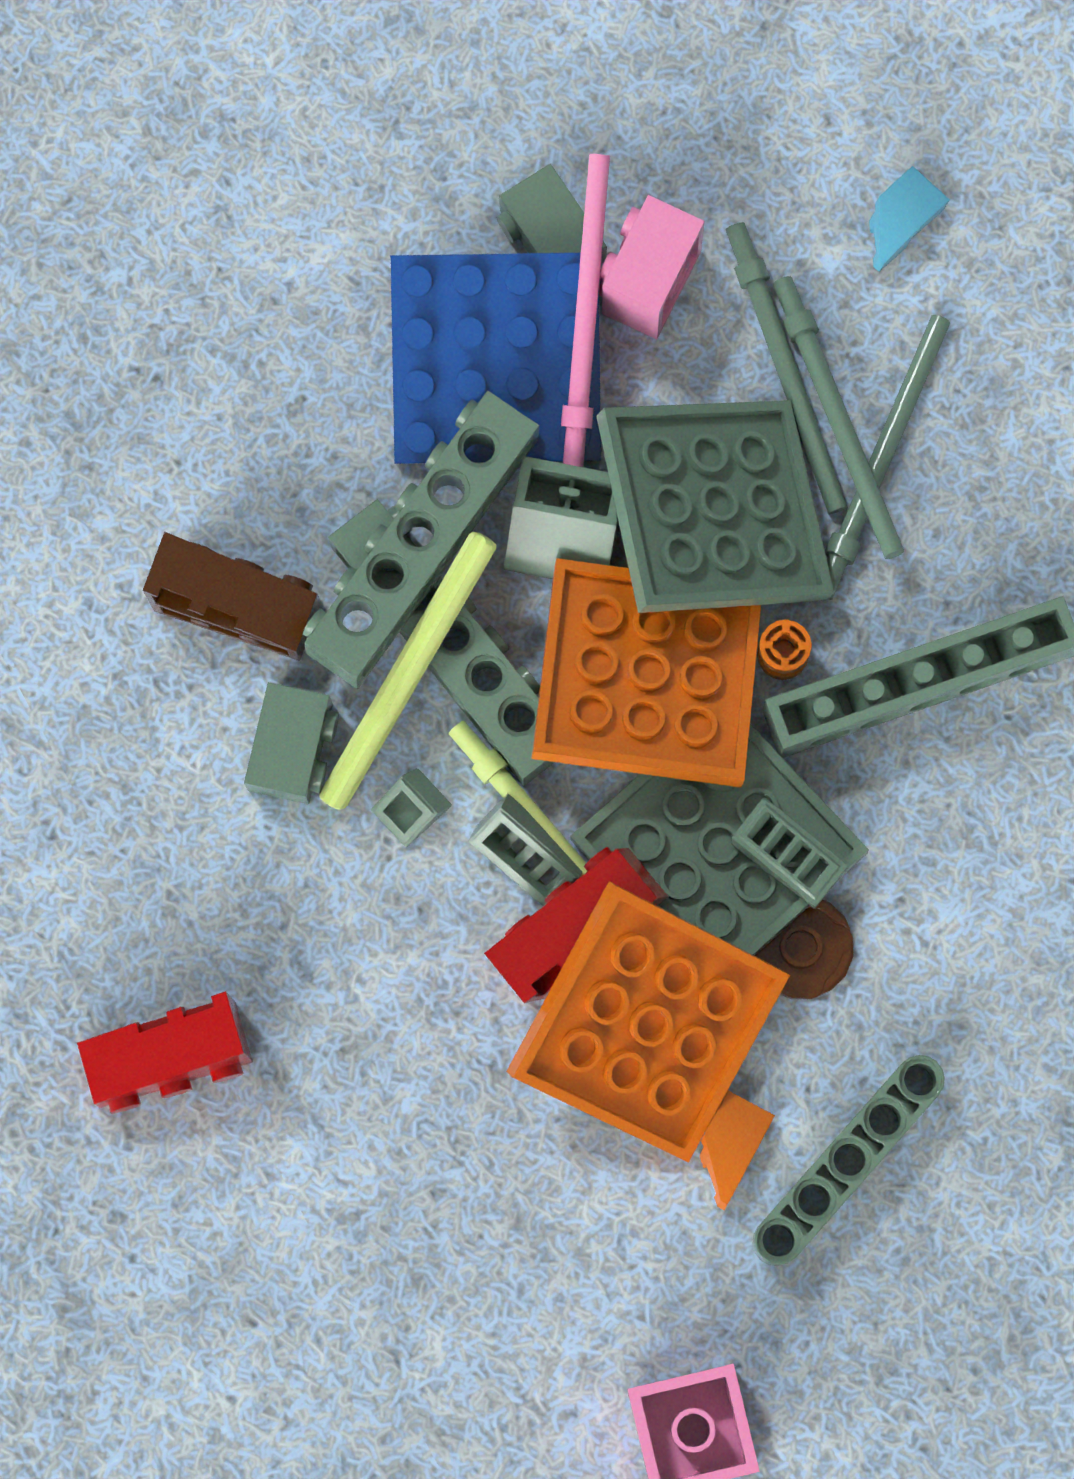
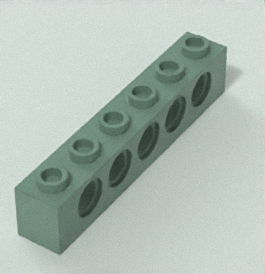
(356, 653)
(457, 668)
(920, 677)

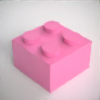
(651, 265)
(694, 1426)

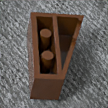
(230, 596)

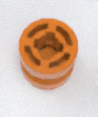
(782, 659)

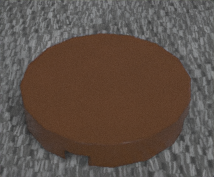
(811, 972)

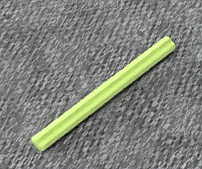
(407, 670)

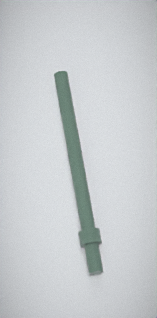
(753, 276)
(801, 330)
(844, 545)

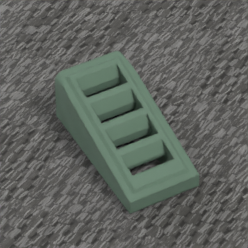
(800, 838)
(537, 840)

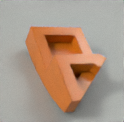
(732, 1143)

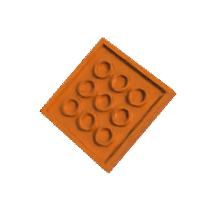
(644, 687)
(648, 1022)

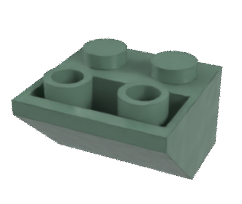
(560, 515)

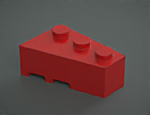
(541, 943)
(165, 1054)

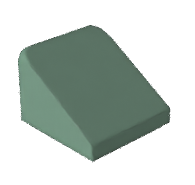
(411, 806)

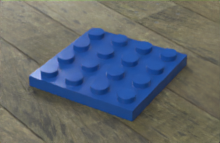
(482, 328)

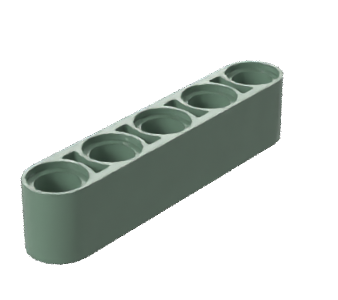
(867, 1142)

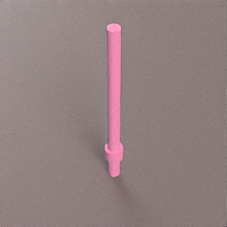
(578, 414)

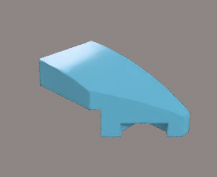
(902, 214)

